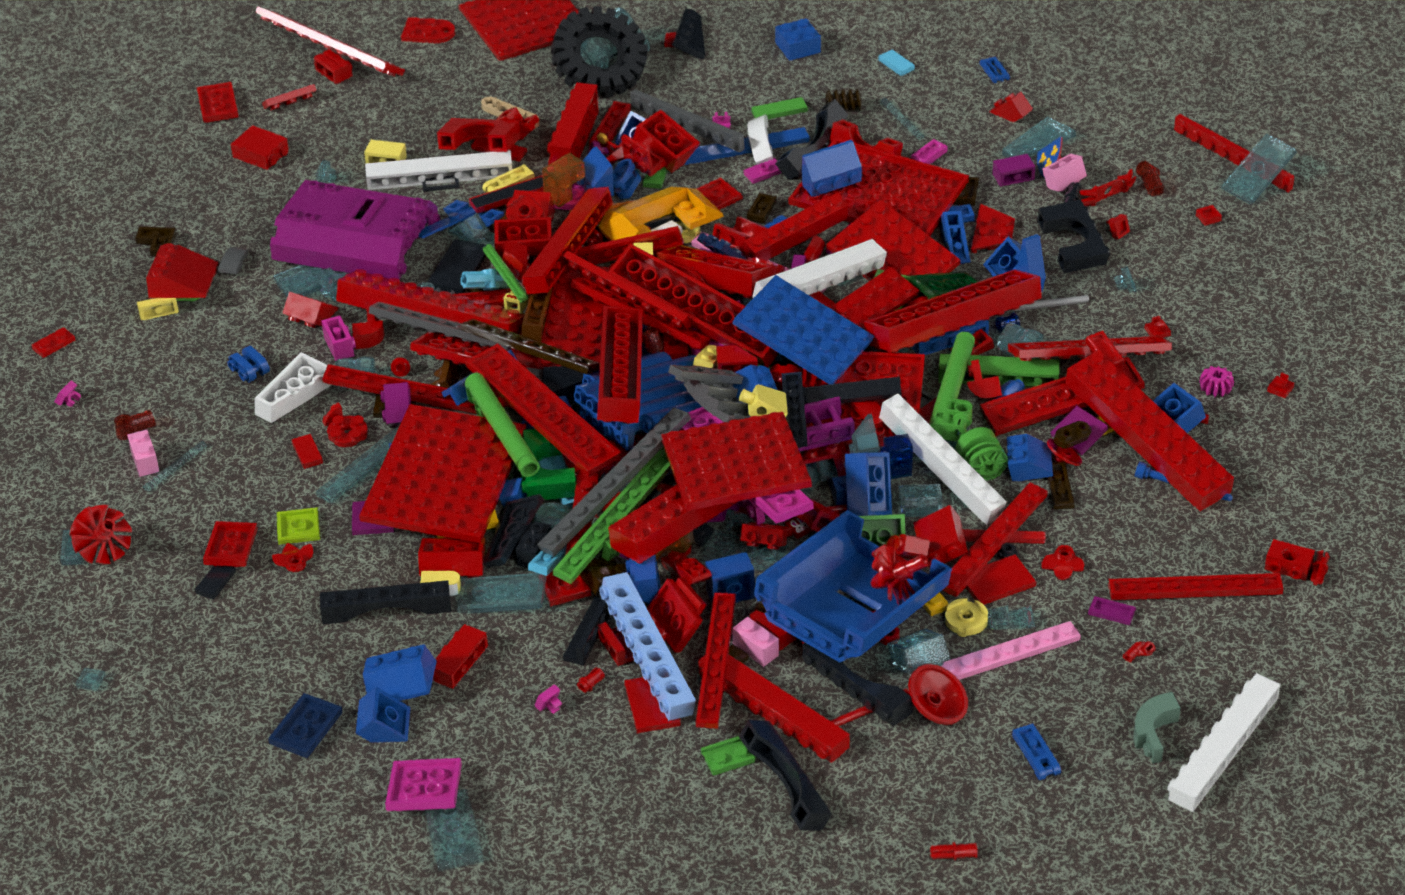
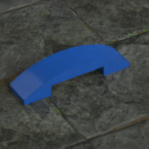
(488, 217)

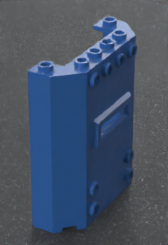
(805, 600)

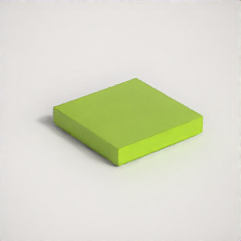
(298, 526)

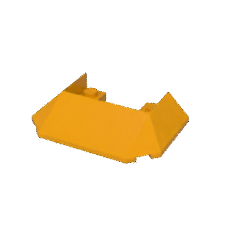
(685, 203)

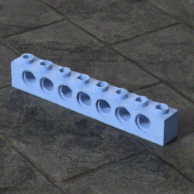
(647, 646)

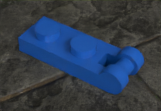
(1036, 751)

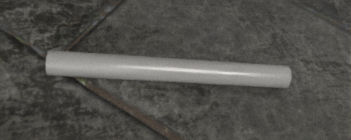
(1055, 302)

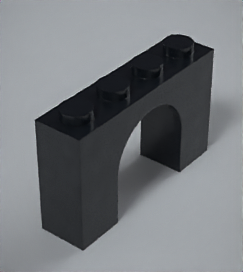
(1074, 217)

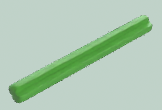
(505, 273)

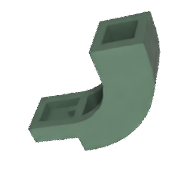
(1152, 714)

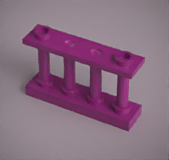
(830, 432)

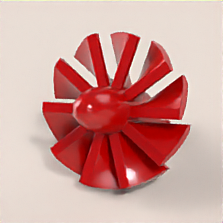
(92, 529)
(894, 572)

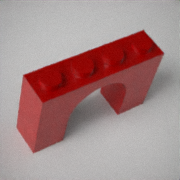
(501, 133)

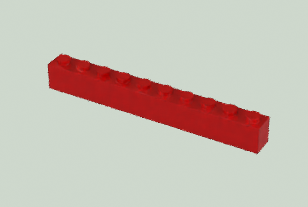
(569, 236)

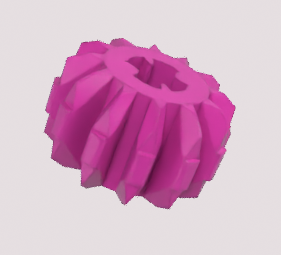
(1216, 381)

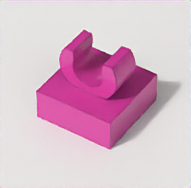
(722, 120)
(67, 393)
(549, 699)

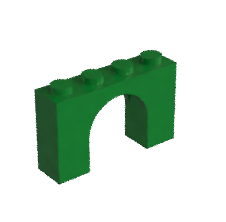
(548, 483)

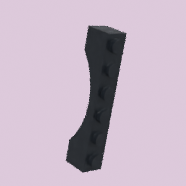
(791, 161)
(347, 604)
(885, 700)
(806, 804)

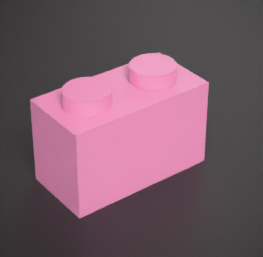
(1064, 172)
(143, 453)
(755, 641)

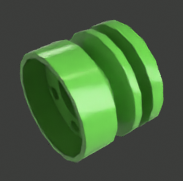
(982, 452)

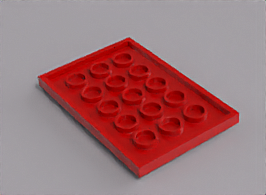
(907, 246)

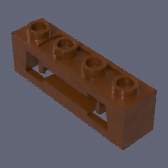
(536, 315)

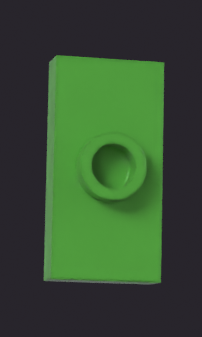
(656, 180)

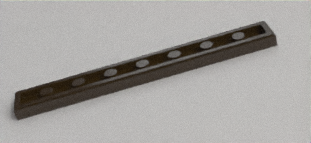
(530, 346)

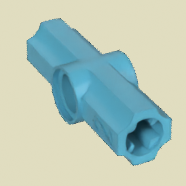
(486, 279)

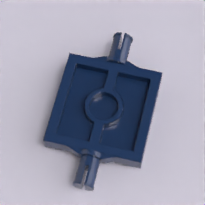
(720, 247)

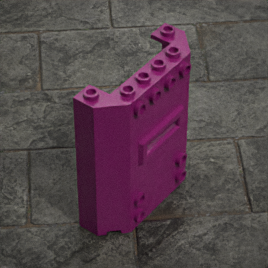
(321, 229)

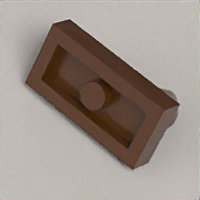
(447, 374)

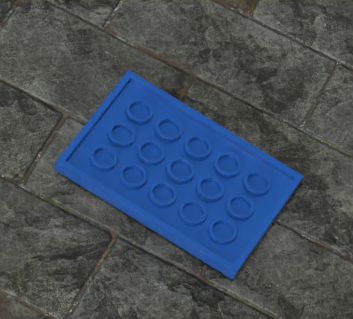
(803, 330)

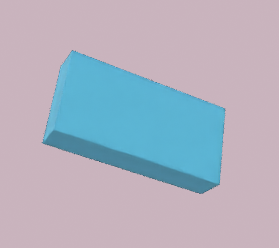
(896, 62)

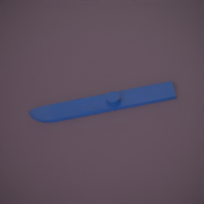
(452, 219)

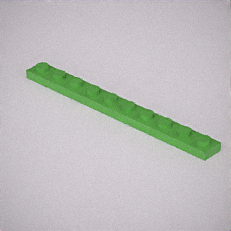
(624, 504)

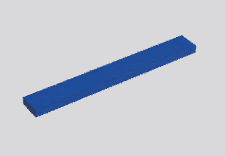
(776, 140)

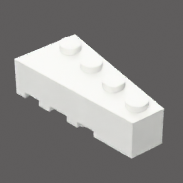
(291, 388)

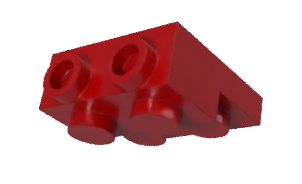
(767, 534)

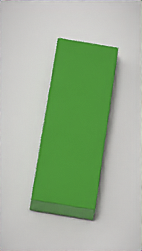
(780, 108)

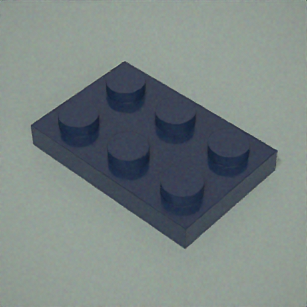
(305, 725)

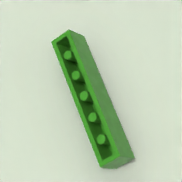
(1009, 368)

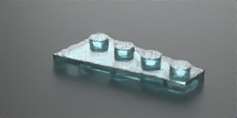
(1038, 138)

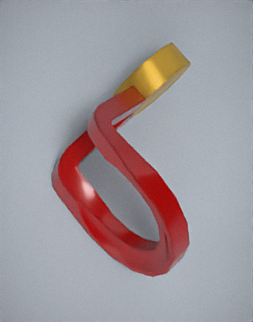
(602, 138)

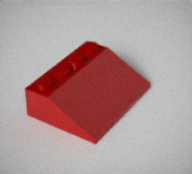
(180, 273)

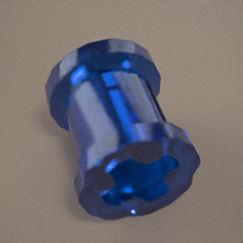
(1001, 322)

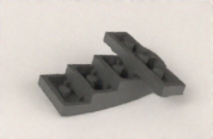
(713, 390)

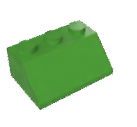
(881, 527)

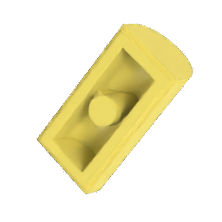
(157, 307)

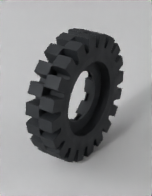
(624, 36)

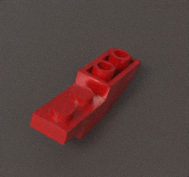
(686, 568)

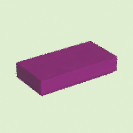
(1112, 610)

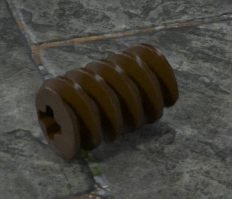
(846, 100)

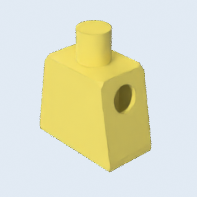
(764, 401)

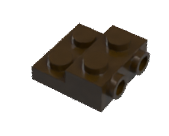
(598, 569)

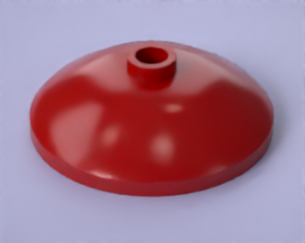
(938, 694)

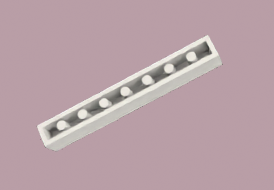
(414, 171)
(832, 268)
(943, 459)
(1223, 742)

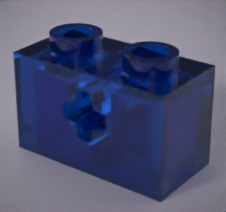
(900, 453)

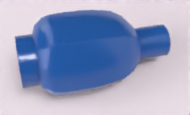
(1011, 387)

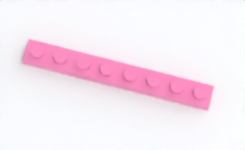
(1012, 650)

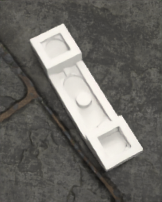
(759, 139)

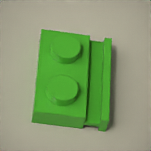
(727, 755)

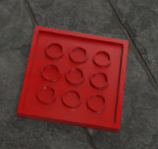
(446, 347)

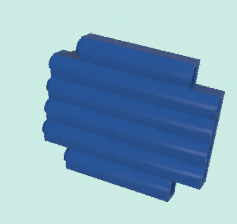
(658, 396)

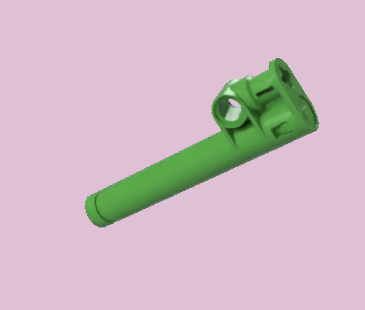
(489, 406)
(949, 412)

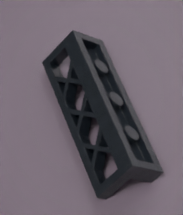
(587, 632)

